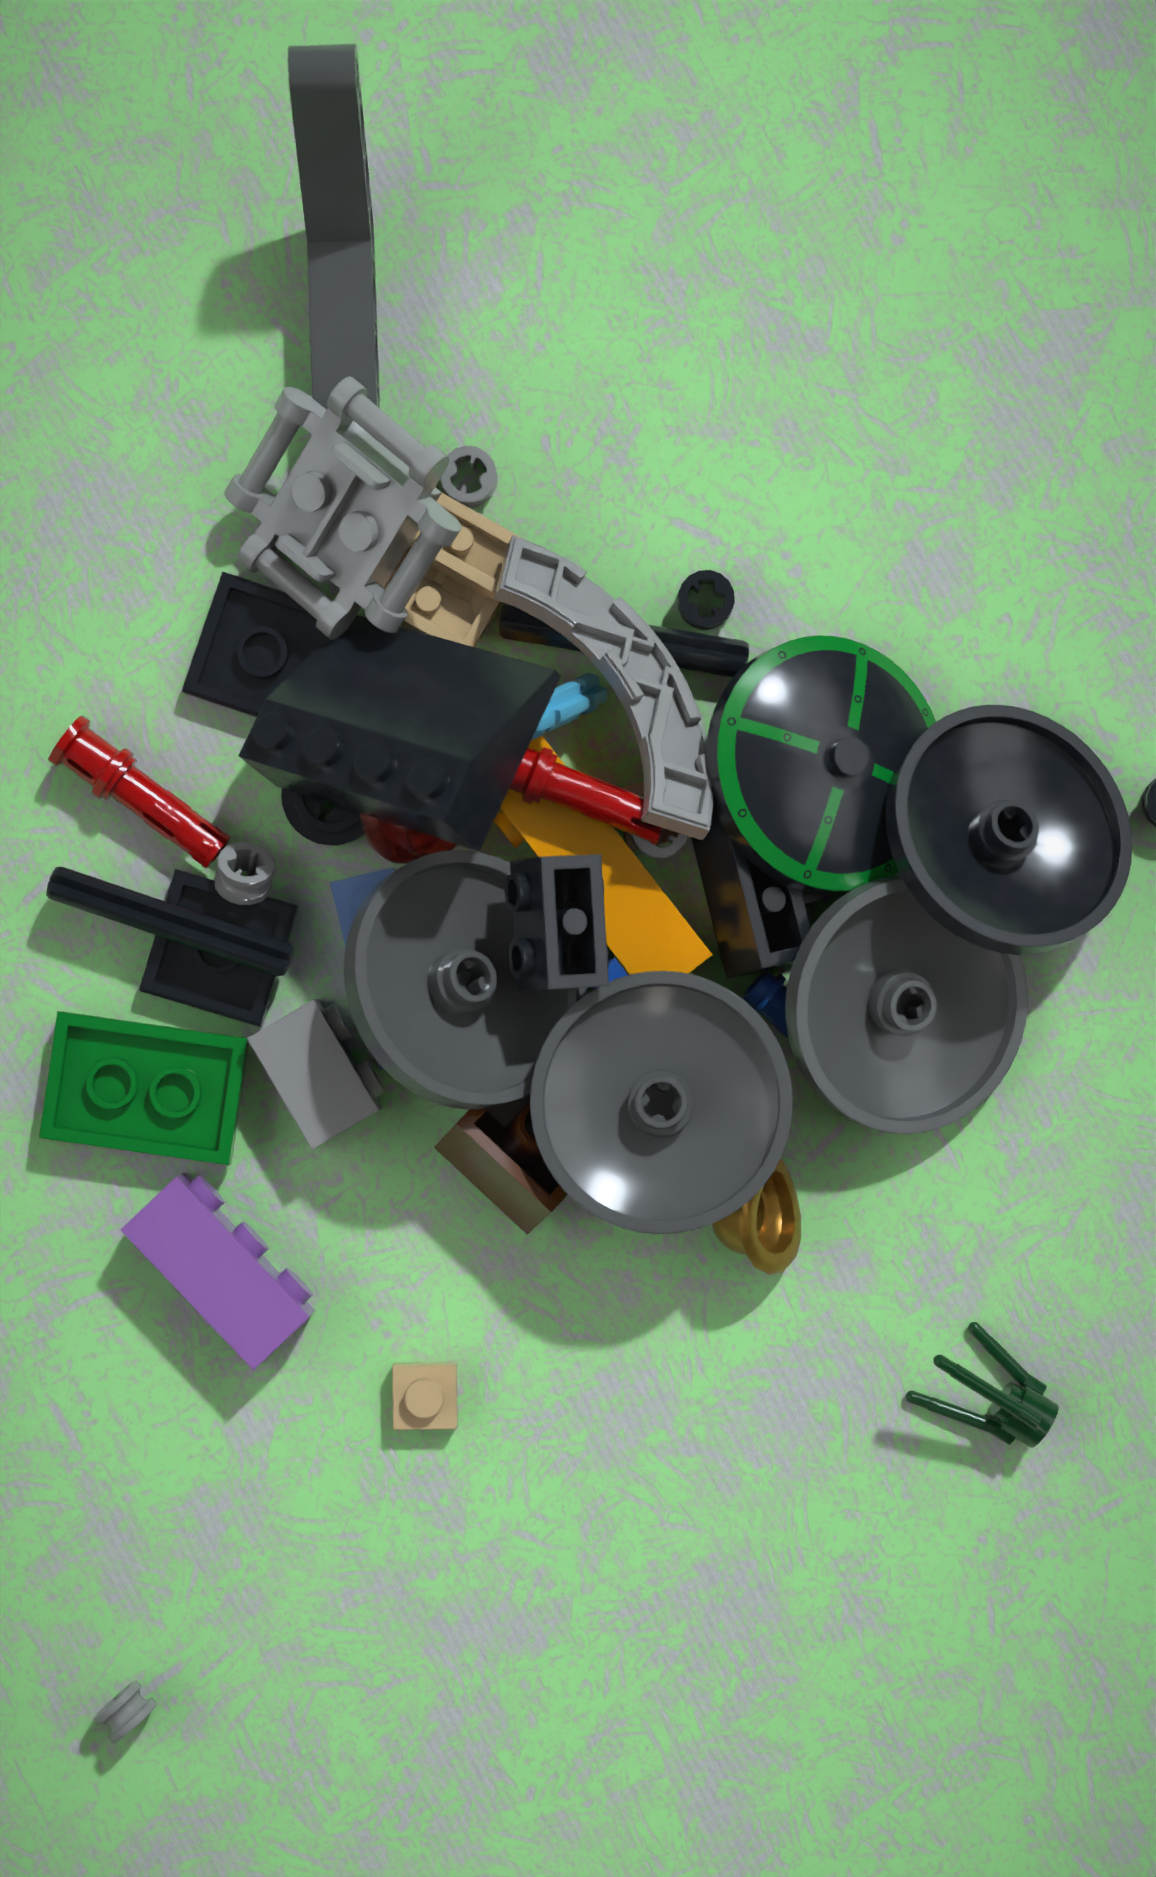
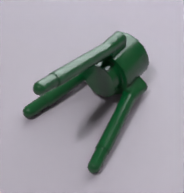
(1019, 1410)

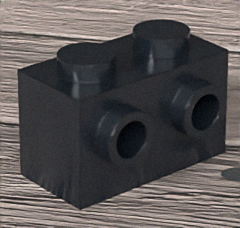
(557, 922)

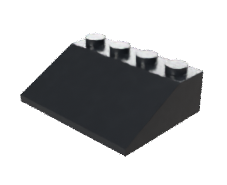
(403, 729)

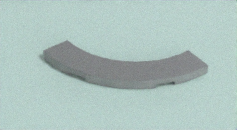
(637, 669)

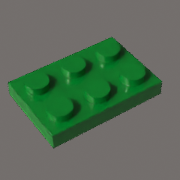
(144, 1088)

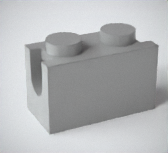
(317, 1072)

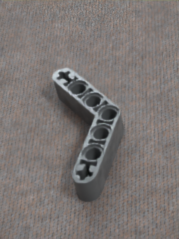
(336, 216)

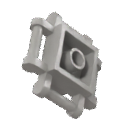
(344, 508)

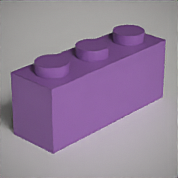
(220, 1268)

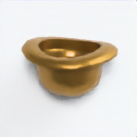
(766, 1226)

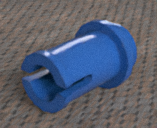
(768, 999)

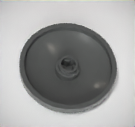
(437, 984)
(900, 1013)
(661, 1102)

